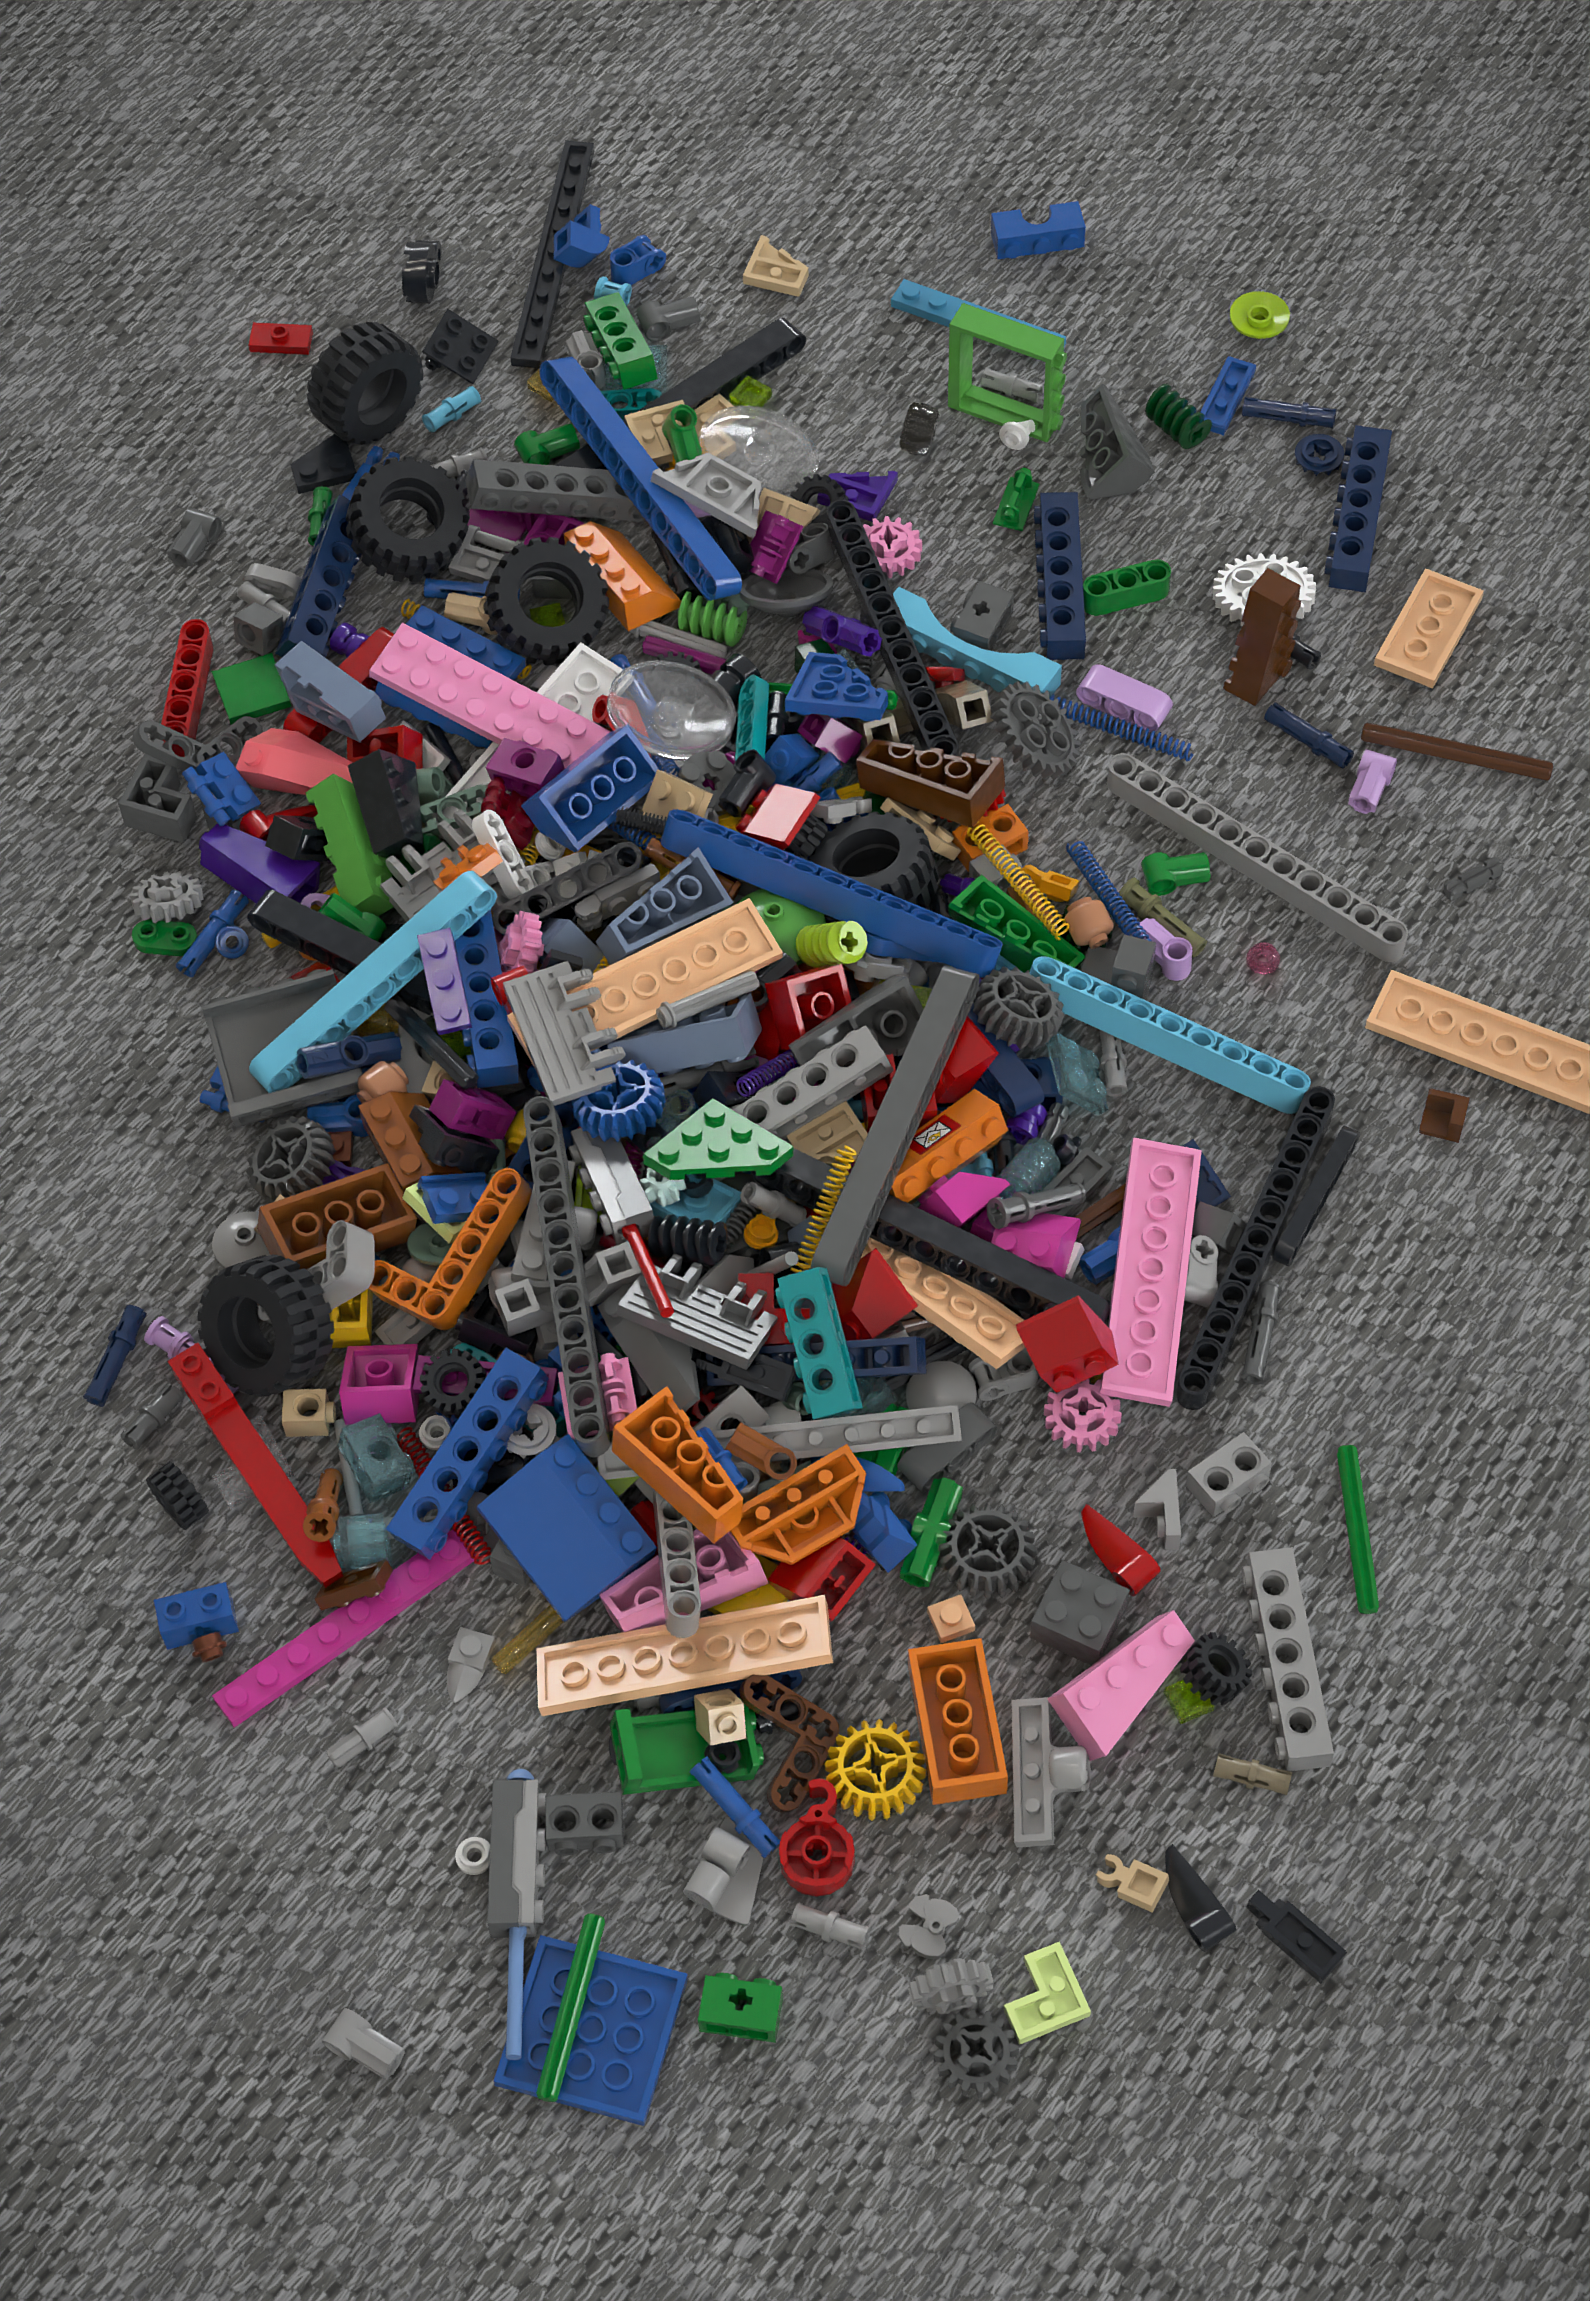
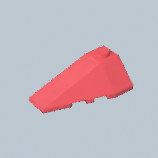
(288, 762)

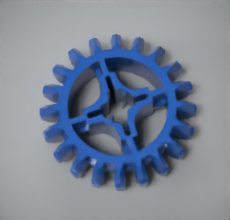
(622, 1106)

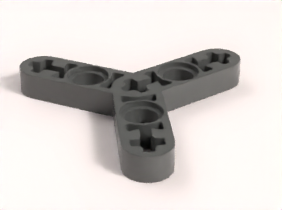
(194, 751)

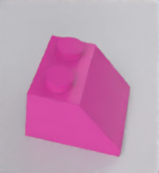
(961, 1197)
(1042, 1241)
(380, 1382)

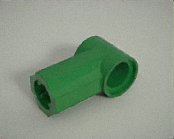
(684, 439)
(542, 447)
(1166, 873)
(348, 915)

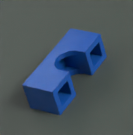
(1017, 237)

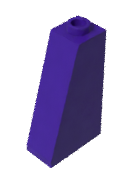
(253, 867)

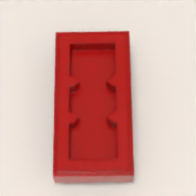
(280, 338)

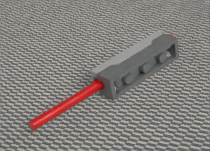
(620, 1200)

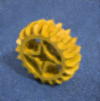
(889, 1765)

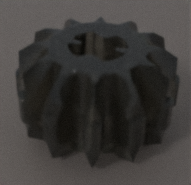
(919, 429)

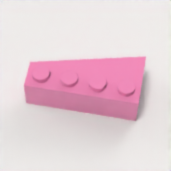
(722, 1575)
(1117, 1687)

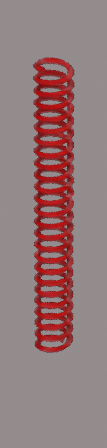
(455, 1526)

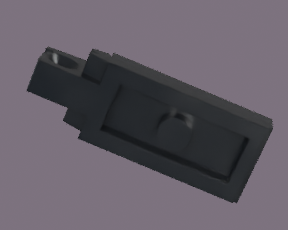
(1297, 1936)

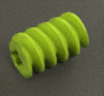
(831, 943)

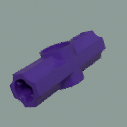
(842, 630)

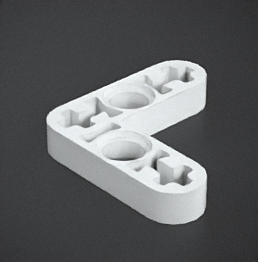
(511, 873)

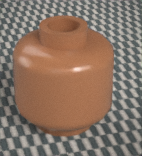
(1089, 922)
(380, 1080)

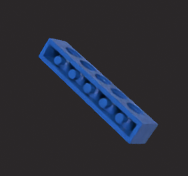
(499, 1064)
(468, 1433)

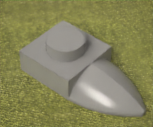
(467, 1662)

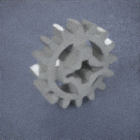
(167, 896)
(951, 1986)

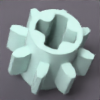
(661, 1189)

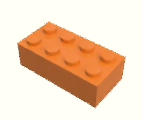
(957, 1721)

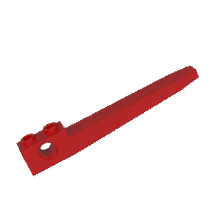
(253, 1461)

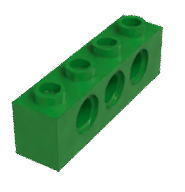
(619, 341)

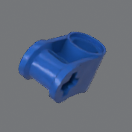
(633, 261)

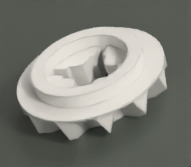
(538, 1418)

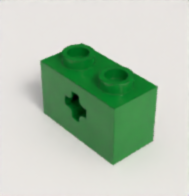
(756, 2021)

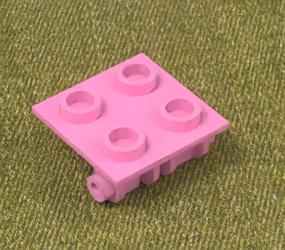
(617, 1390)

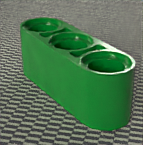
(1126, 587)

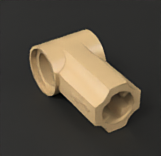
(467, 610)

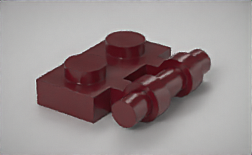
(510, 811)

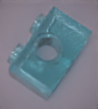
(375, 1476)
(362, 1541)

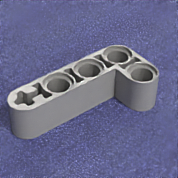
(347, 1265)

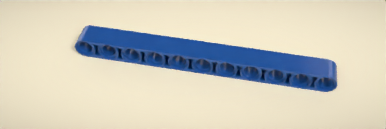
(633, 470)
(832, 893)

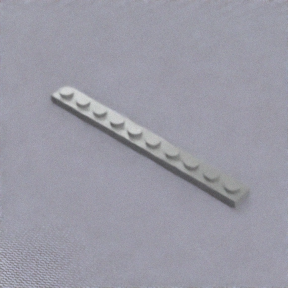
(826, 1435)

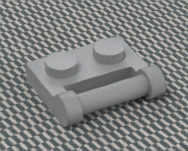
(476, 562)

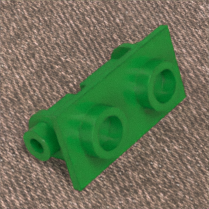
(1017, 501)

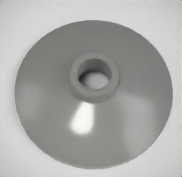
(230, 1248)

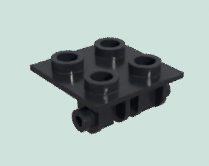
(458, 347)

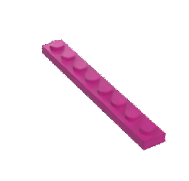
(338, 1632)

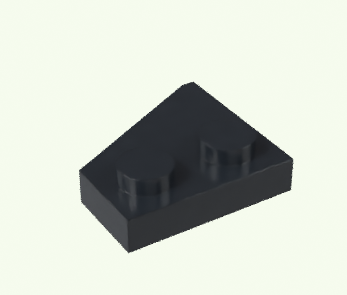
(324, 466)

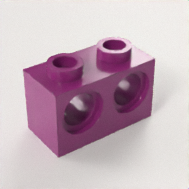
(472, 1110)

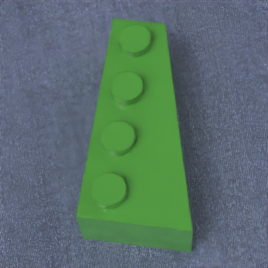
(349, 846)

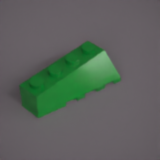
(1021, 933)

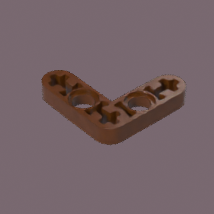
(804, 1741)

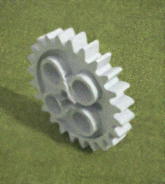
(1234, 583)

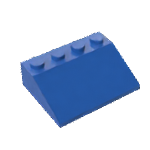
(567, 1528)

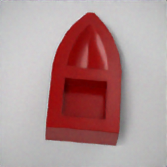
(945, 675)

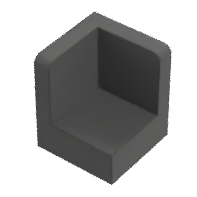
(1219, 1225)

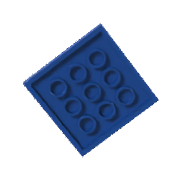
(617, 2038)

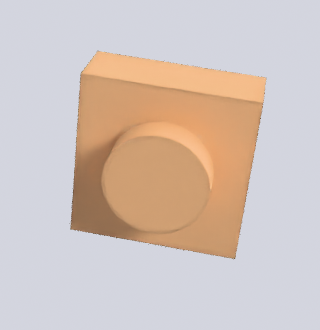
(951, 1618)

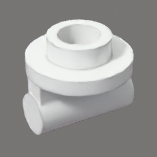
(1016, 434)

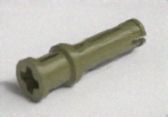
(1147, 907)

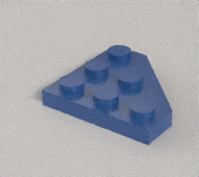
(833, 689)

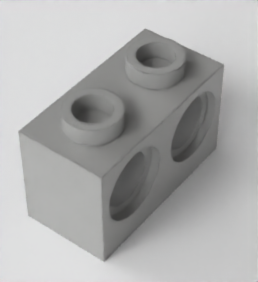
(1223, 1470)

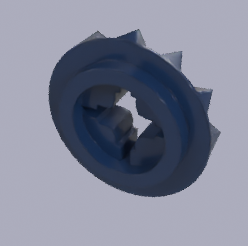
(1324, 446)

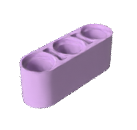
(1124, 697)

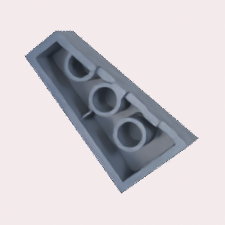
(675, 903)
(695, 1041)

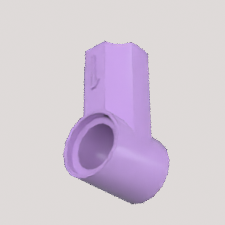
(1372, 776)
(1171, 952)

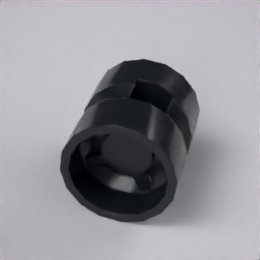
(733, 675)

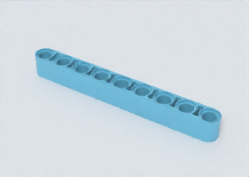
(372, 981)
(1174, 1037)

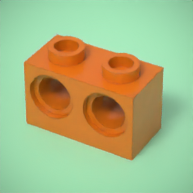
(1004, 819)

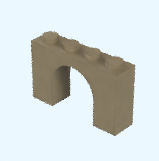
(962, 702)

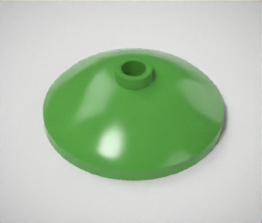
(787, 921)

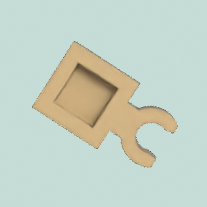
(1137, 1885)

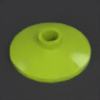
(1259, 315)

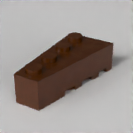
(1265, 637)
(932, 781)

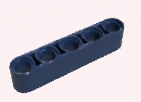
(1008, 1077)

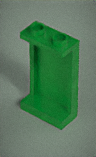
(663, 1748)

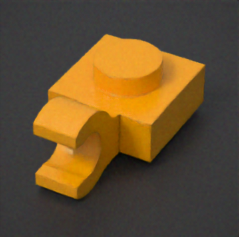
(1054, 885)

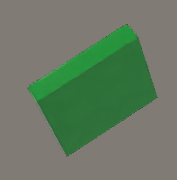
(251, 688)

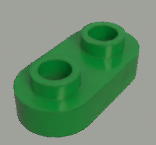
(163, 937)

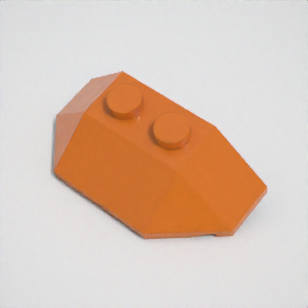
(804, 1509)

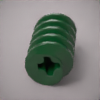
(1177, 417)

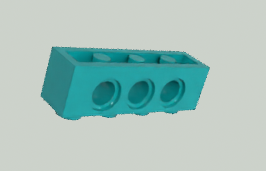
(843, 1393)

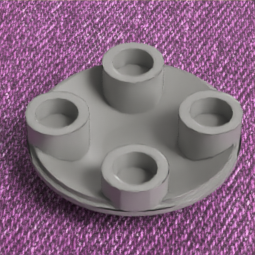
(941, 1386)

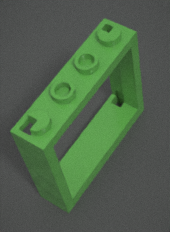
(1018, 337)

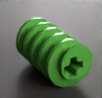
(711, 622)

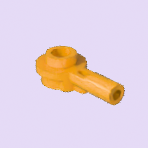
(761, 1232)

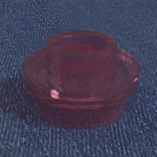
(1266, 951)

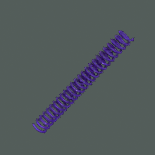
(764, 1067)

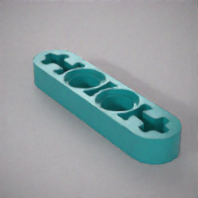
(752, 716)

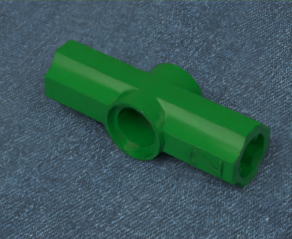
(928, 1532)

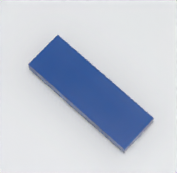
(1227, 393)

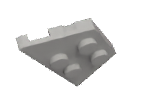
(715, 489)

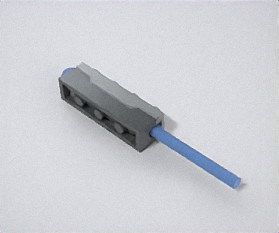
(515, 1882)

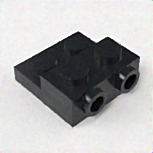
(451, 1146)
(484, 1328)

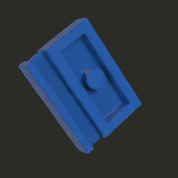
(452, 1196)

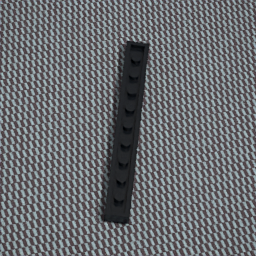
(548, 273)

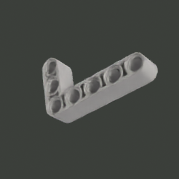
(682, 1564)

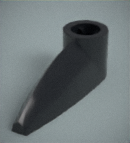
(1197, 1905)

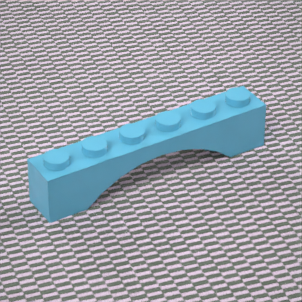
(981, 664)

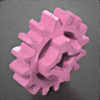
(903, 543)
(522, 943)
(1100, 1410)

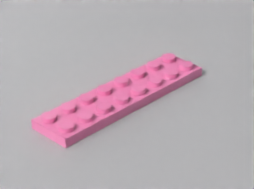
(480, 696)
(1151, 1271)

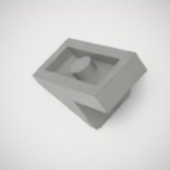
(1163, 1503)

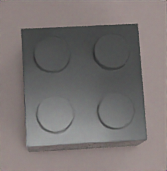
(1079, 1613)

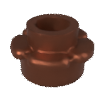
(209, 1647)

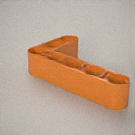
(458, 1259)

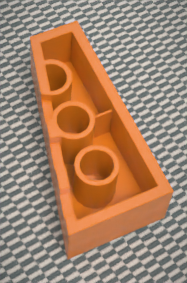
(677, 1465)

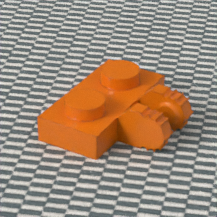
(479, 859)

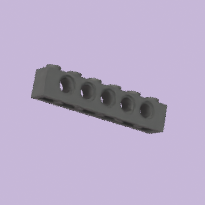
(548, 490)

